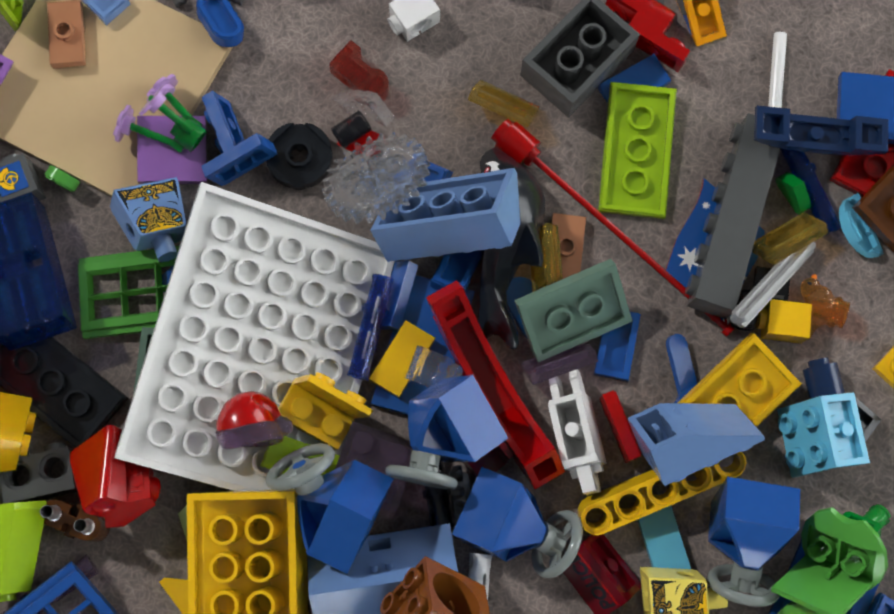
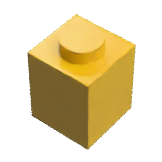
(785, 321)

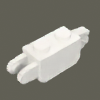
(577, 432)

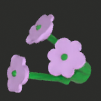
(187, 130)

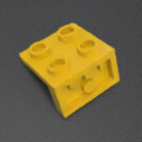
(322, 409)

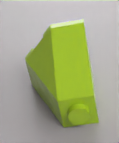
(19, 546)

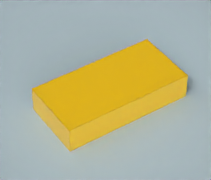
(394, 364)

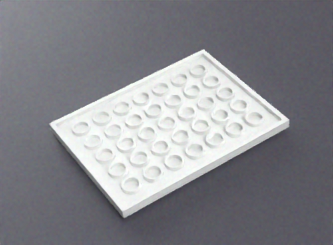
(243, 312)

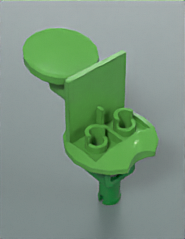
(839, 562)

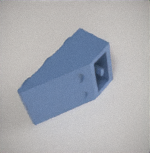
(691, 436)

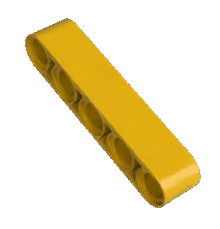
(646, 501)

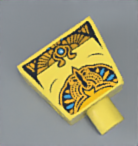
(677, 592)

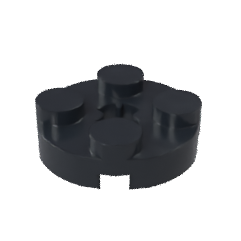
(300, 137)

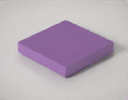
(161, 162)

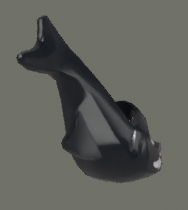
(501, 264)

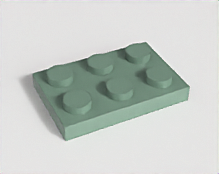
(574, 310)

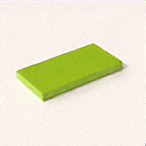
(637, 150)

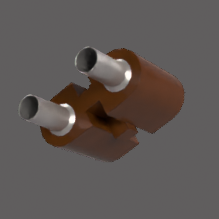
(74, 521)

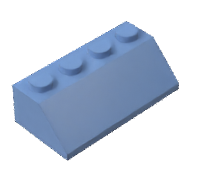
(453, 217)

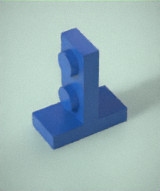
(237, 154)

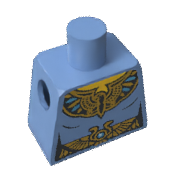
(151, 216)

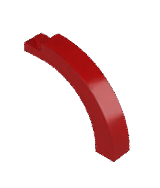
(473, 352)

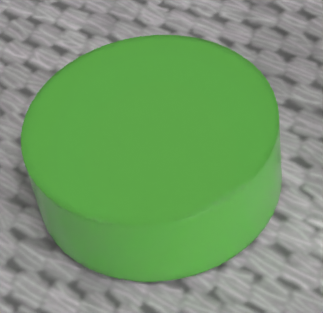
(62, 178)

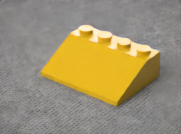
(245, 553)

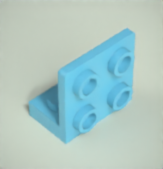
(822, 434)

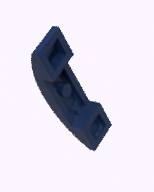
(820, 134)

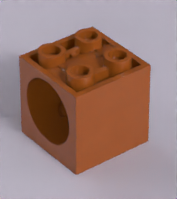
(435, 590)

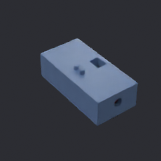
(376, 569)

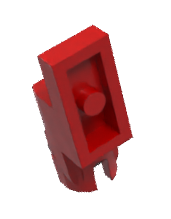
(652, 22)

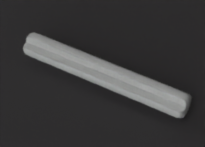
(769, 286)

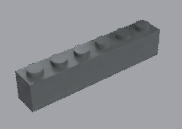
(733, 223)

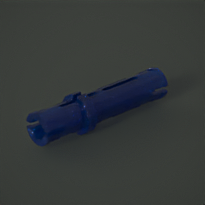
(820, 204)
(380, 287)

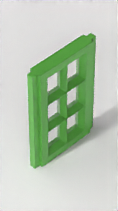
(118, 263)

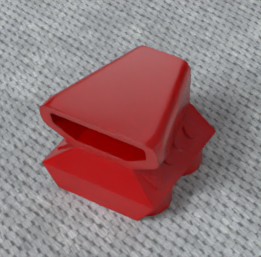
(109, 485)

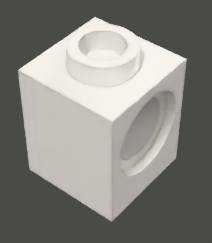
(412, 16)

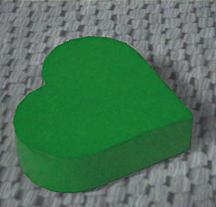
(794, 191)

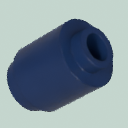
(823, 378)

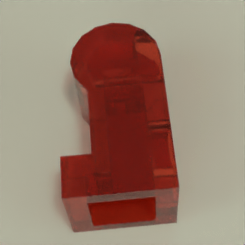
(357, 74)

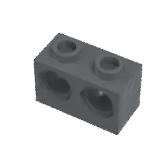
(41, 482)

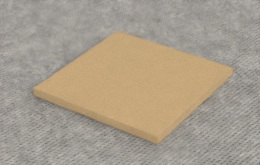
(73, 111)

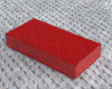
(620, 426)

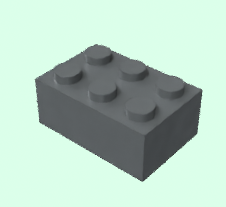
(579, 55)

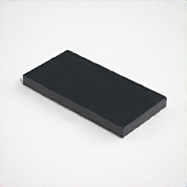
(62, 388)

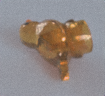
(825, 307)

